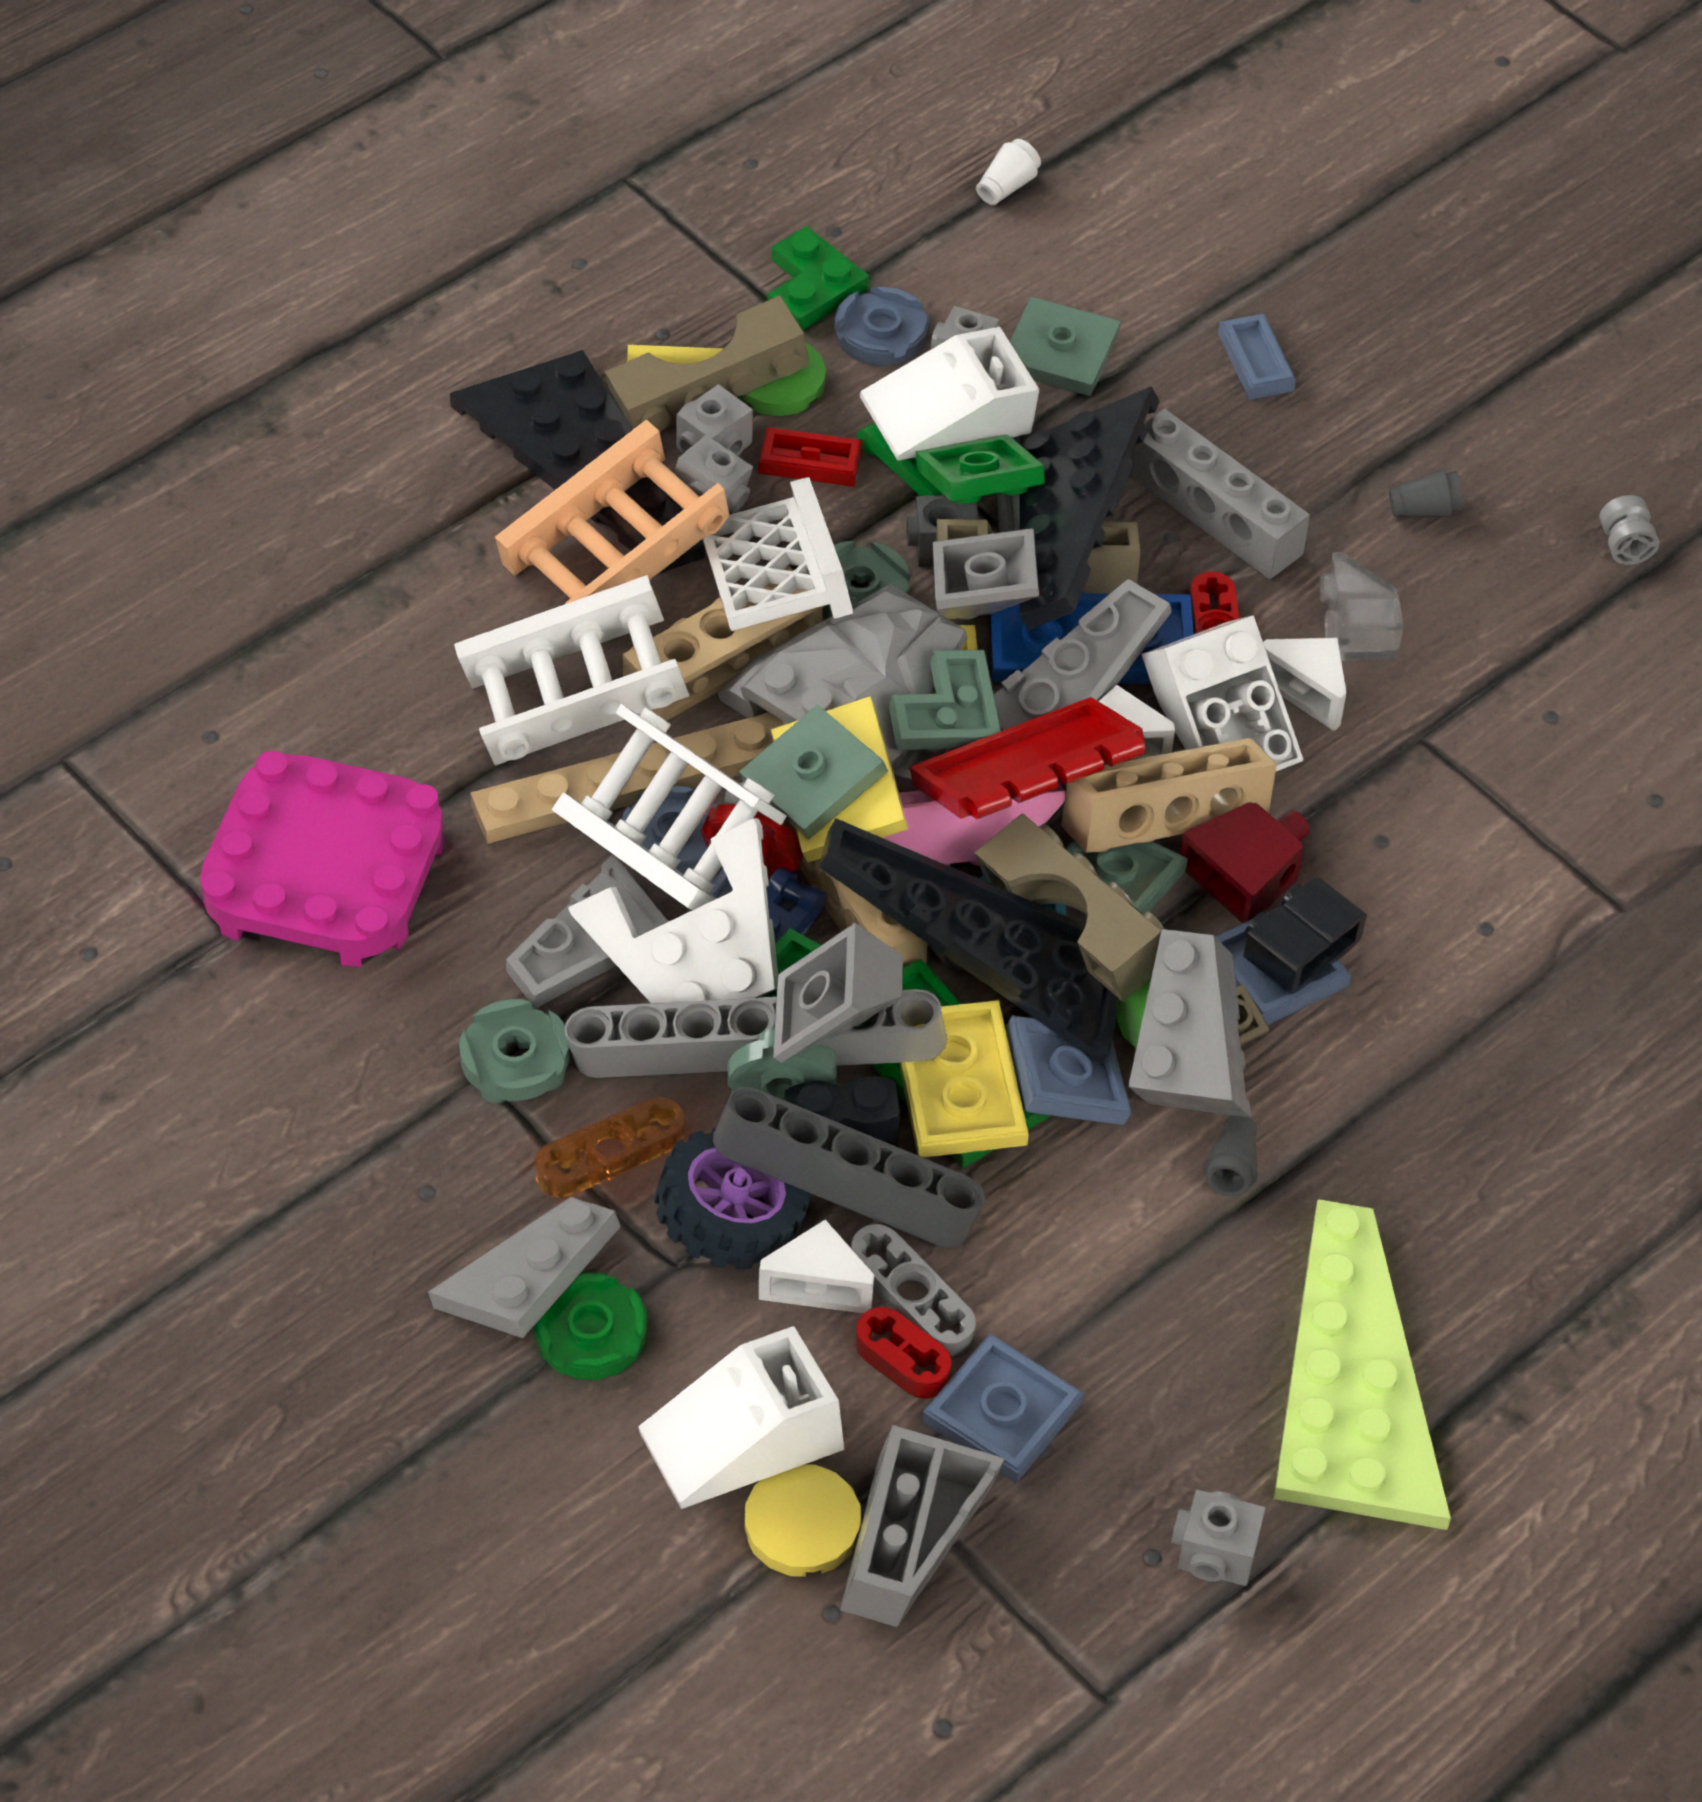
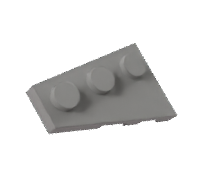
(563, 953)
(529, 1270)

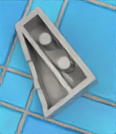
(1190, 1029)
(912, 1518)

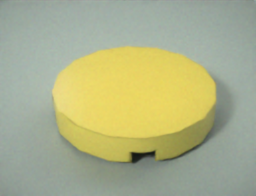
(803, 1520)

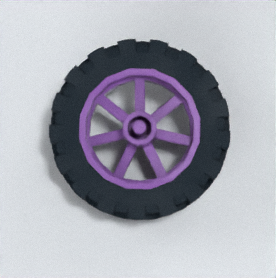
(725, 1230)

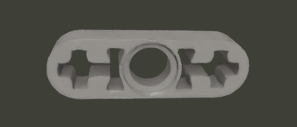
(909, 1266)

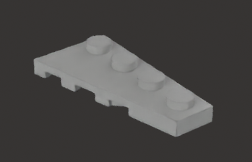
(1088, 658)

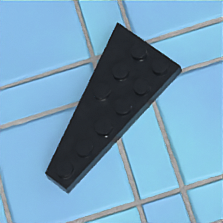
(557, 424)
(988, 931)

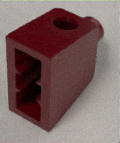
(1246, 857)

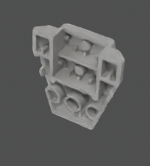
(869, 653)

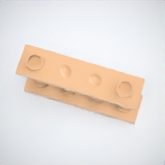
(603, 485)

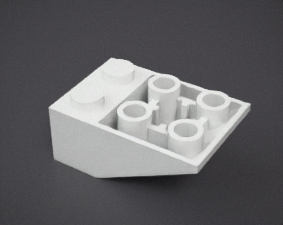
(954, 395)
(1223, 690)
(745, 1420)

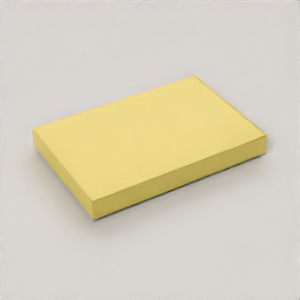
(880, 806)
(969, 1091)

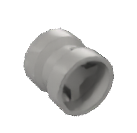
(1629, 529)

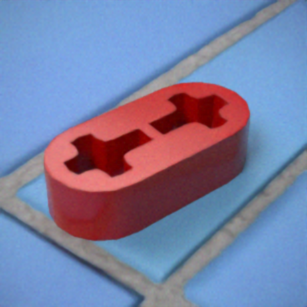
(907, 1347)

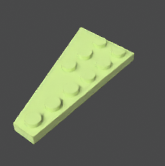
(1353, 1403)

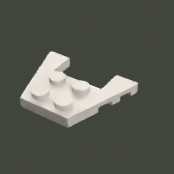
(706, 953)

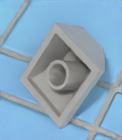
(984, 573)
(834, 990)

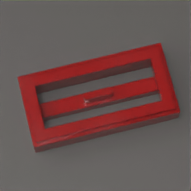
(809, 461)

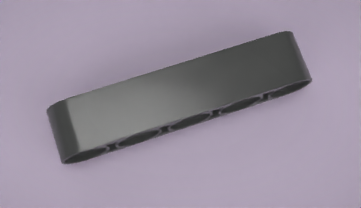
(848, 1167)

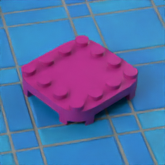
(322, 855)

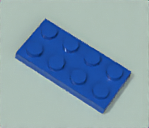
(1017, 647)

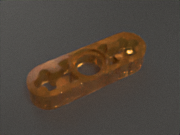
(600, 1167)

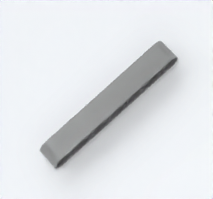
(728, 1027)

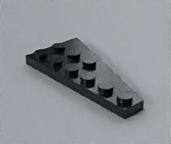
(1084, 480)

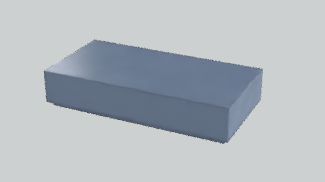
(1256, 356)

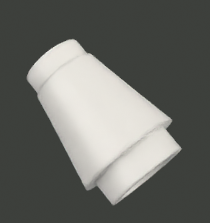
(1010, 170)

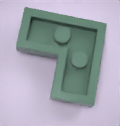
(956, 714)

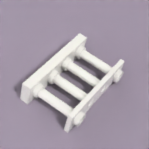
(558, 633)
(626, 838)

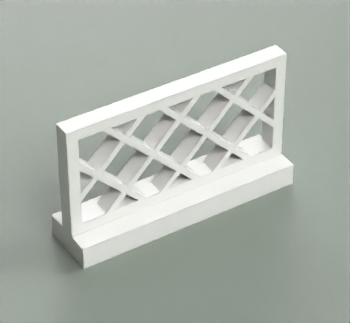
(808, 548)

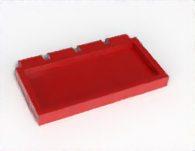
(1029, 759)

